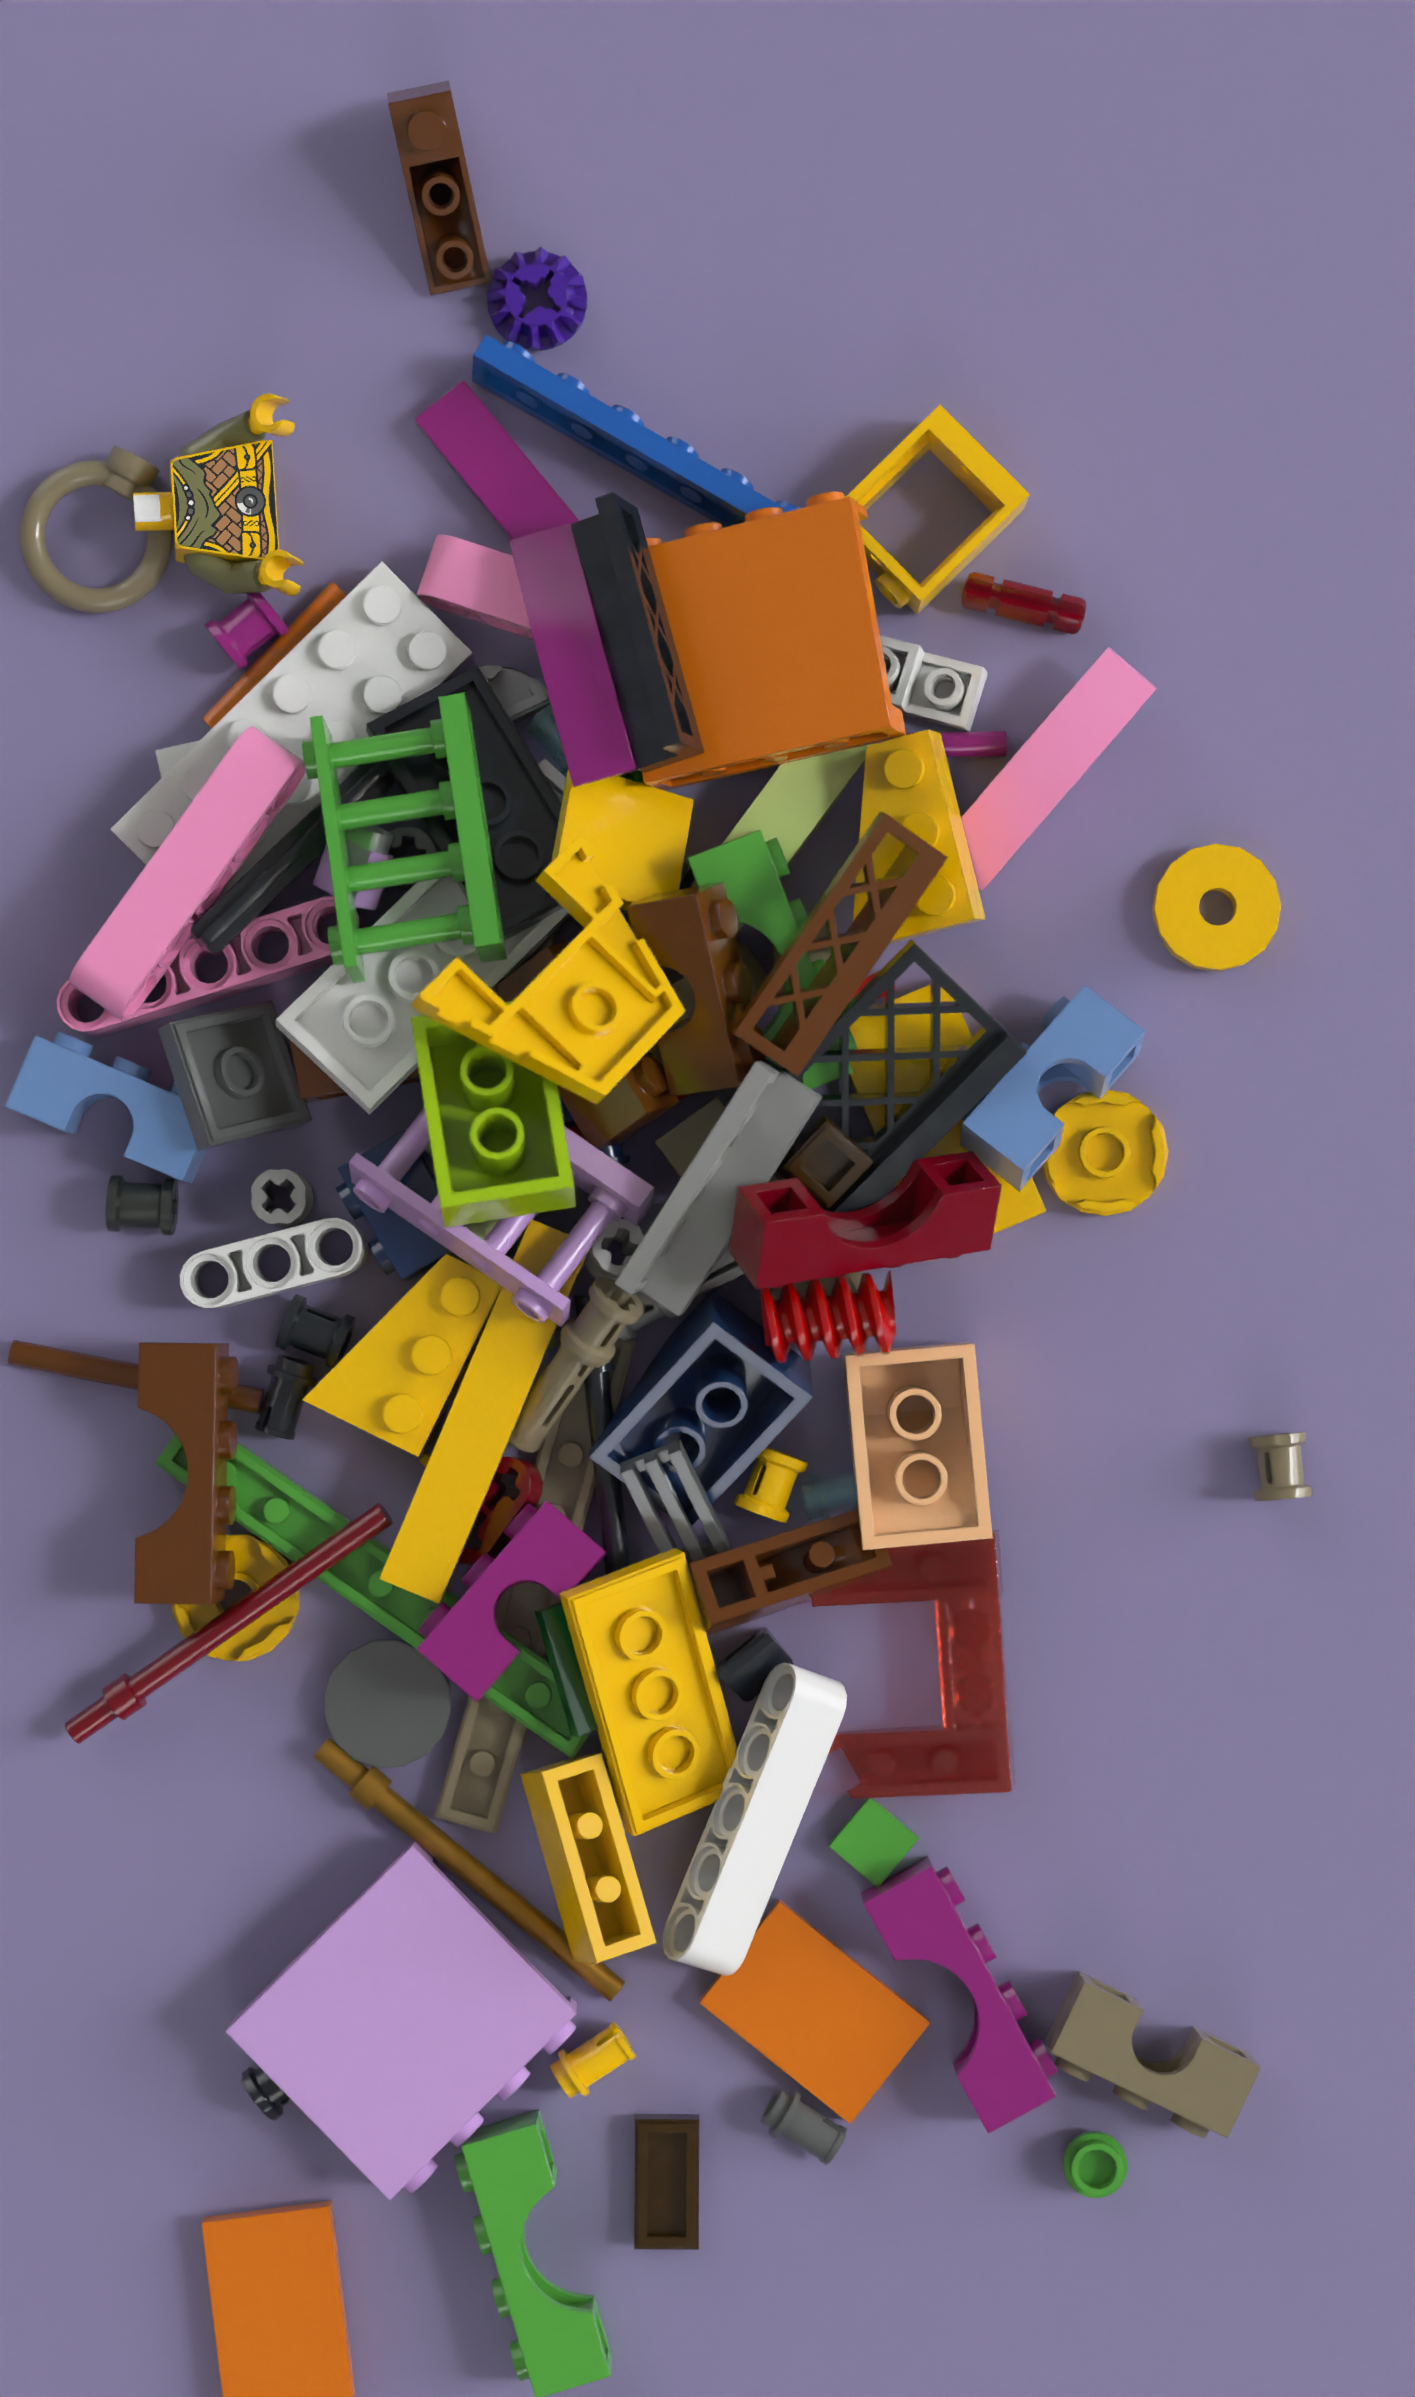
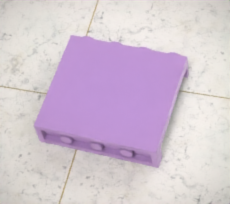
(403, 2023)

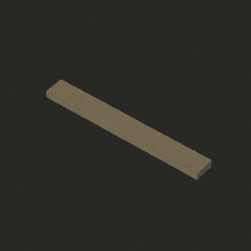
(489, 1736)

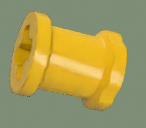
(771, 1484)

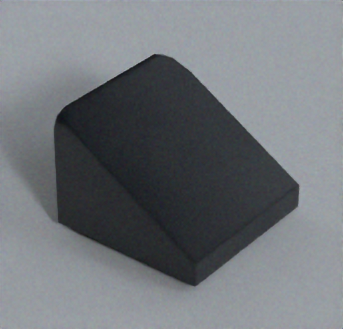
(751, 1663)

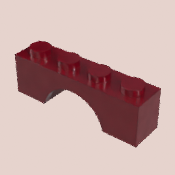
(936, 1212)

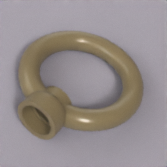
(122, 474)

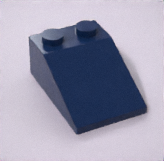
(715, 1394)

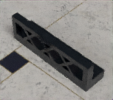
(636, 635)

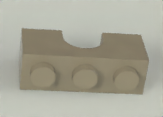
(1199, 2084)

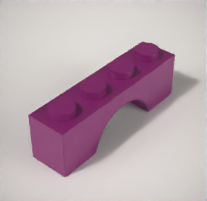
(998, 2064)

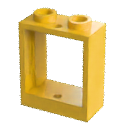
(975, 469)

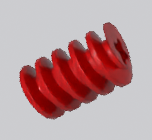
(829, 1317)

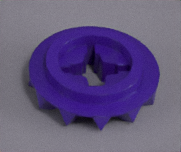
(542, 327)

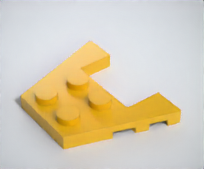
(587, 1009)

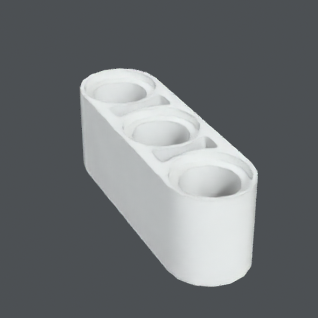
(243, 1267)

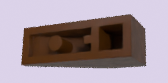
(782, 1571)

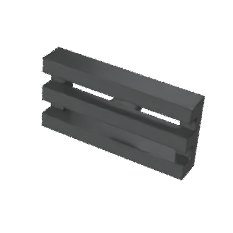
(651, 1461)

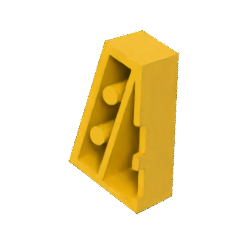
(915, 788)
(413, 1358)

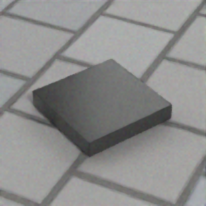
(234, 1074)

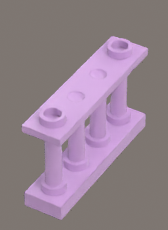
(612, 1192)

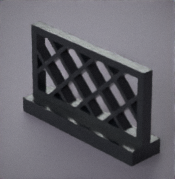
(939, 1103)

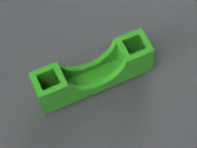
(752, 883)
(556, 2329)

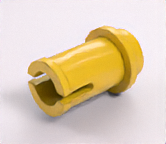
(592, 2060)

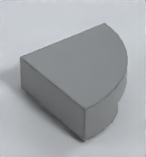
(516, 691)

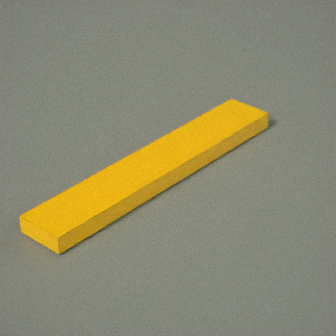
(475, 1433)

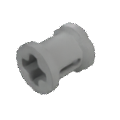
(263, 1199)

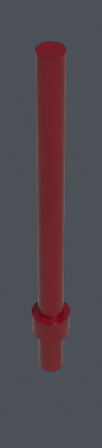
(129, 1694)

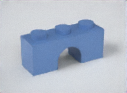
(1081, 1044)
(63, 1083)

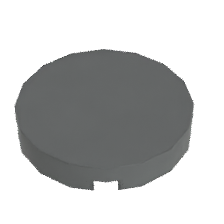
(387, 1704)

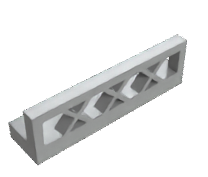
(700, 1212)

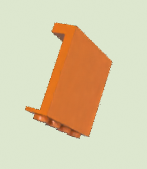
(775, 639)

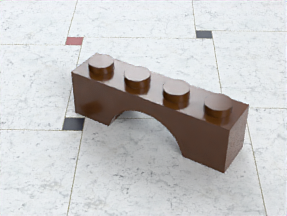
(187, 1554)

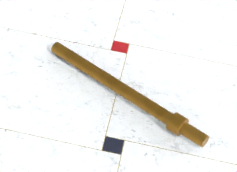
(372, 1789)

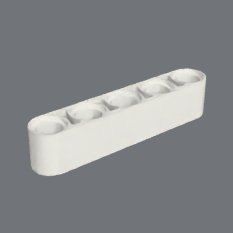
(754, 1819)

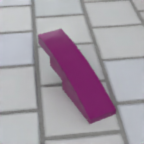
(572, 656)

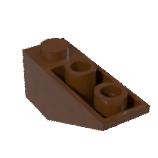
(439, 187)

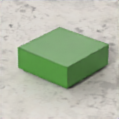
(873, 1841)

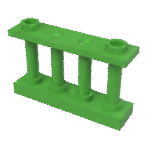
(464, 861)

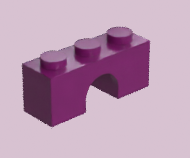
(541, 1551)

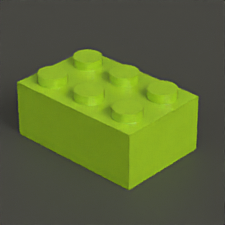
(490, 1130)

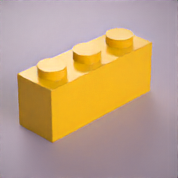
(588, 1858)

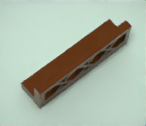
(851, 952)

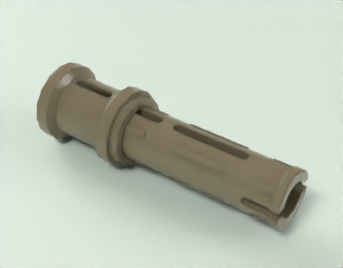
(584, 1345)

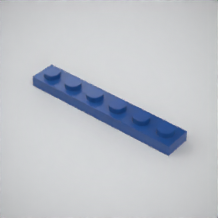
(616, 434)

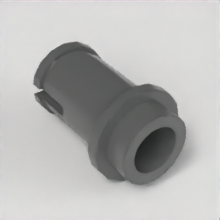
(803, 2125)

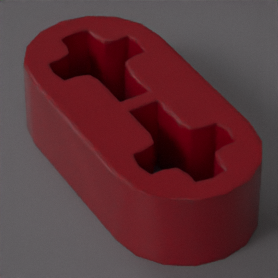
(502, 1514)

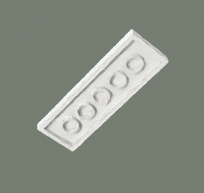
(351, 669)
(365, 1028)

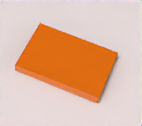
(816, 2012)
(278, 2302)

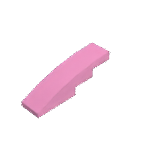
(1052, 762)

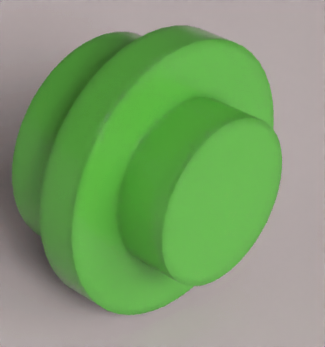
(1095, 2164)

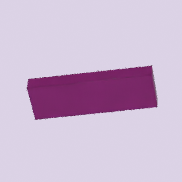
(492, 464)

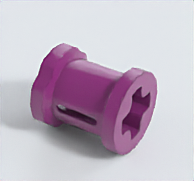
(246, 628)

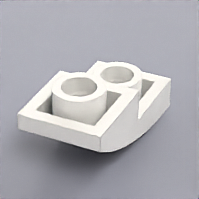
(932, 685)

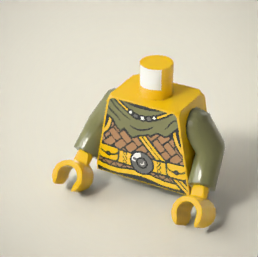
(226, 504)

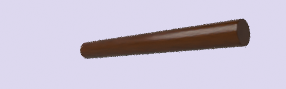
(107, 1371)

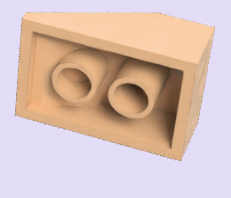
(917, 1445)

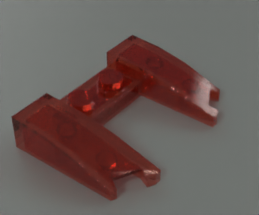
(975, 1742)

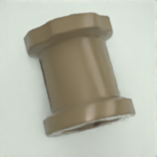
(1280, 1466)

